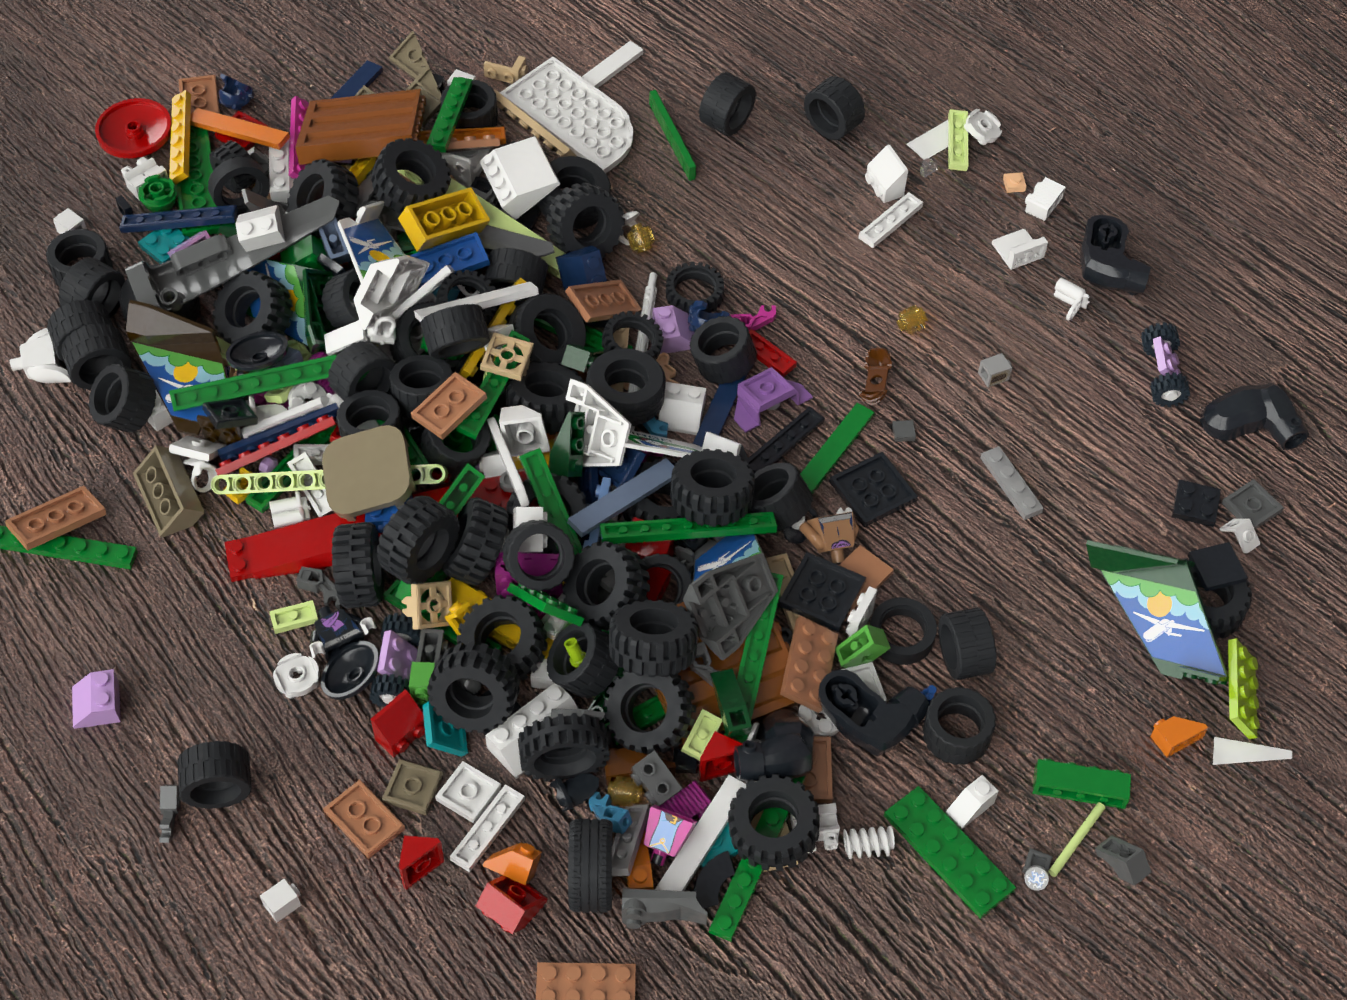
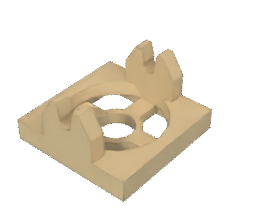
(498, 340)
(414, 604)

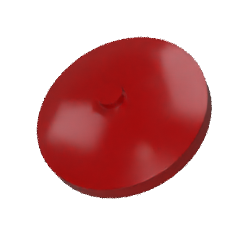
(133, 128)

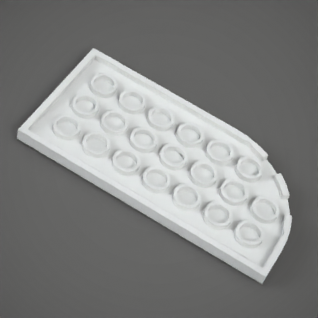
(574, 113)

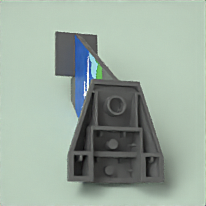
(729, 591)

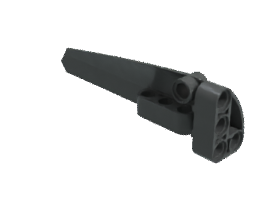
(490, 236)
(219, 259)

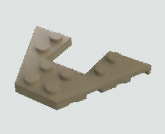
(412, 61)

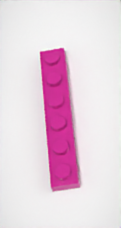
(298, 111)

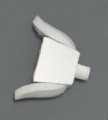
(40, 360)

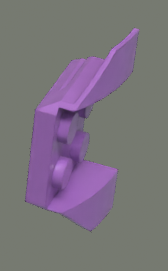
(762, 393)

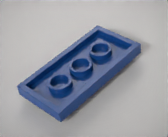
(460, 254)

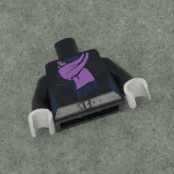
(336, 631)

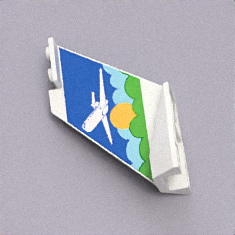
(383, 269)

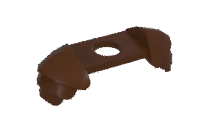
(878, 365)

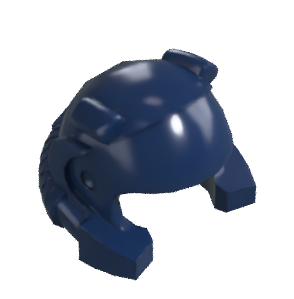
(234, 93)
(698, 317)

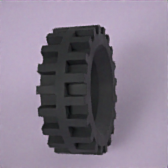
(563, 747)

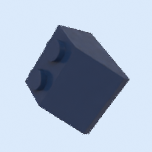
(581, 267)

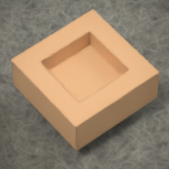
(1014, 182)

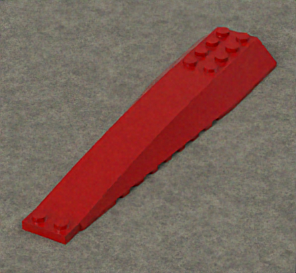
(310, 541)

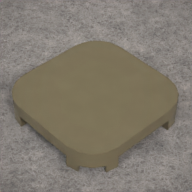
(367, 472)

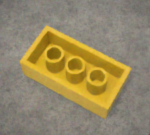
(443, 219)

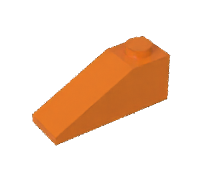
(641, 871)

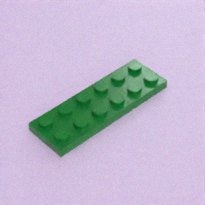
(949, 852)

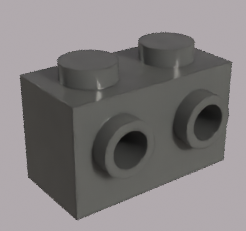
(431, 645)
(655, 779)

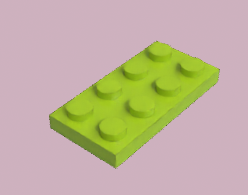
(1242, 689)

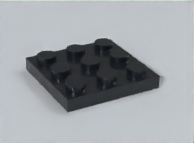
(873, 489)
(822, 591)

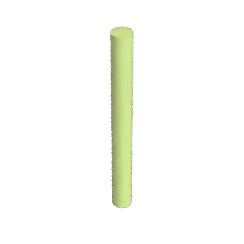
(1076, 839)

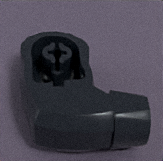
(1105, 260)
(1254, 409)
(865, 716)
(783, 750)

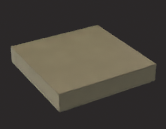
(412, 787)

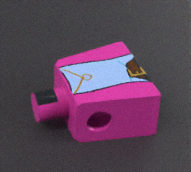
(666, 833)

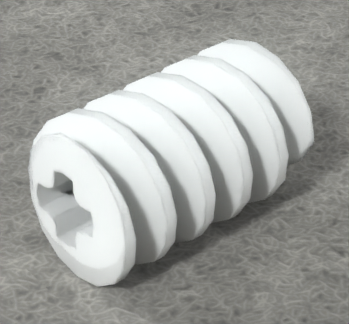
(868, 841)

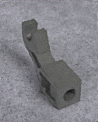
(305, 582)
(703, 670)
(169, 807)

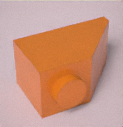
(1176, 734)
(515, 862)

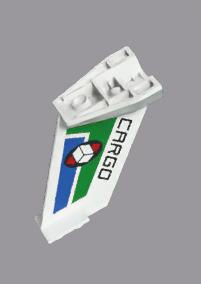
(609, 433)

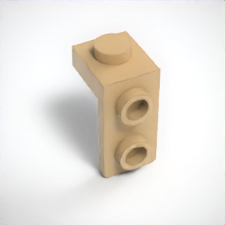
(506, 73)

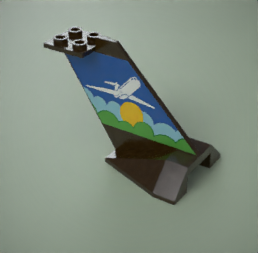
(179, 356)

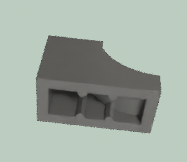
(1125, 859)

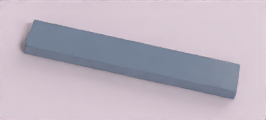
(621, 498)

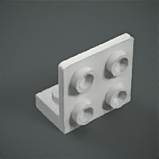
(1020, 248)

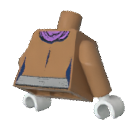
(831, 532)

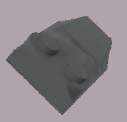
(659, 906)

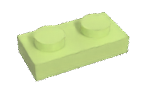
(293, 617)
(701, 734)

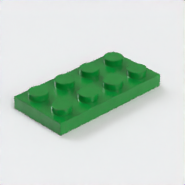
(546, 603)

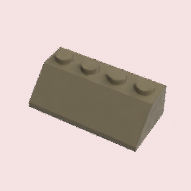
(168, 491)

